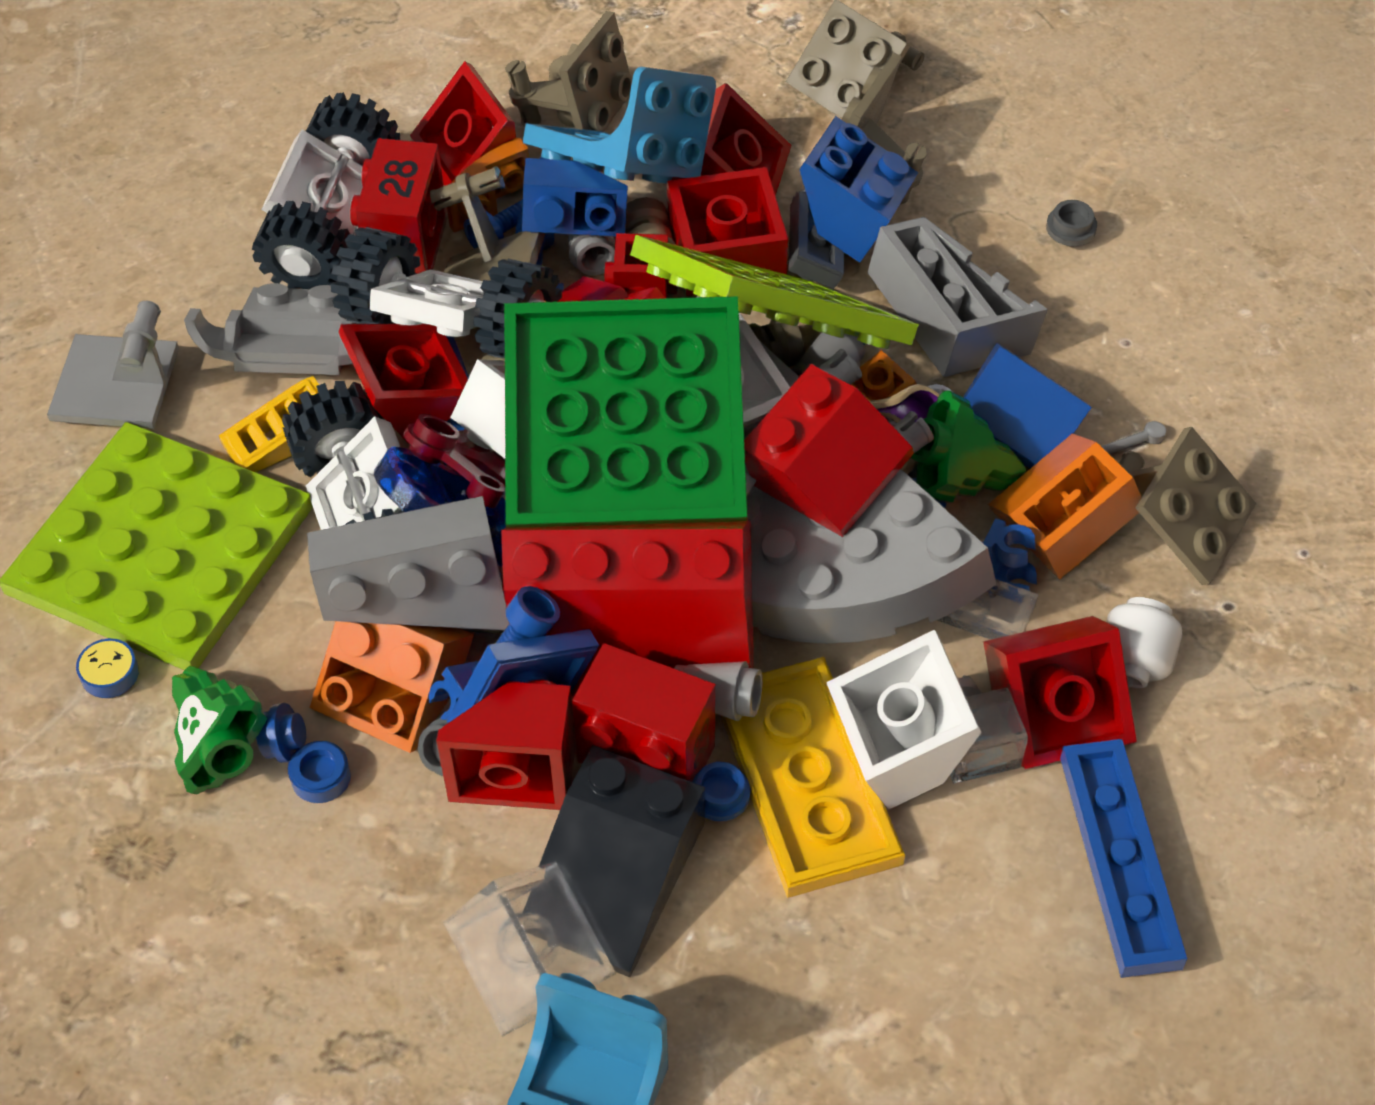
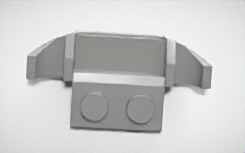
(277, 332)

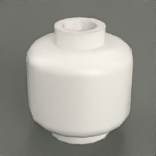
(1148, 639)

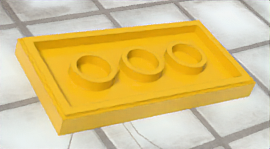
(809, 786)

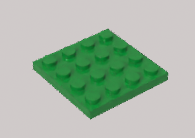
(623, 412)

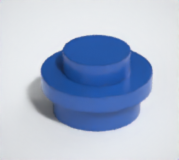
(282, 733)
(725, 790)

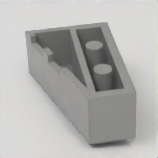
(950, 297)
(411, 569)

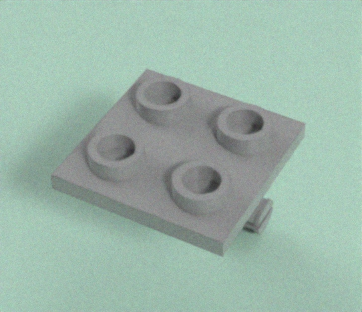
(116, 377)

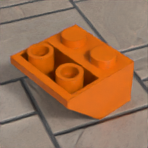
(1070, 502)
(383, 677)

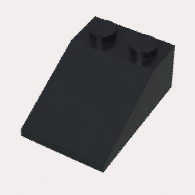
(624, 847)

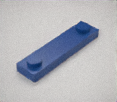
(1122, 859)

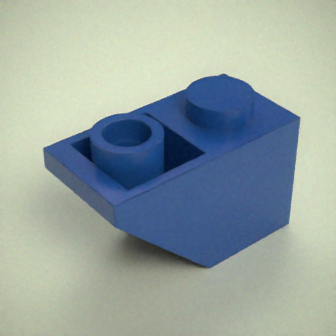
(571, 199)

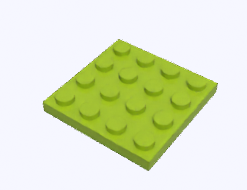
(773, 293)
(157, 546)

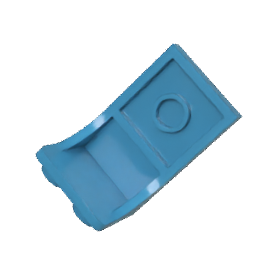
(658, 136)
(592, 1047)

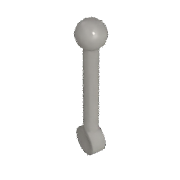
(1153, 433)

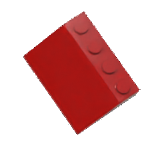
(643, 587)

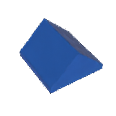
(1024, 405)

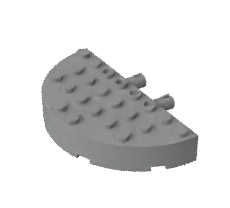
(886, 572)

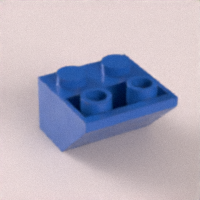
(853, 187)

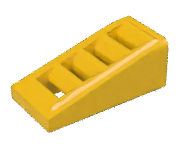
(261, 421)

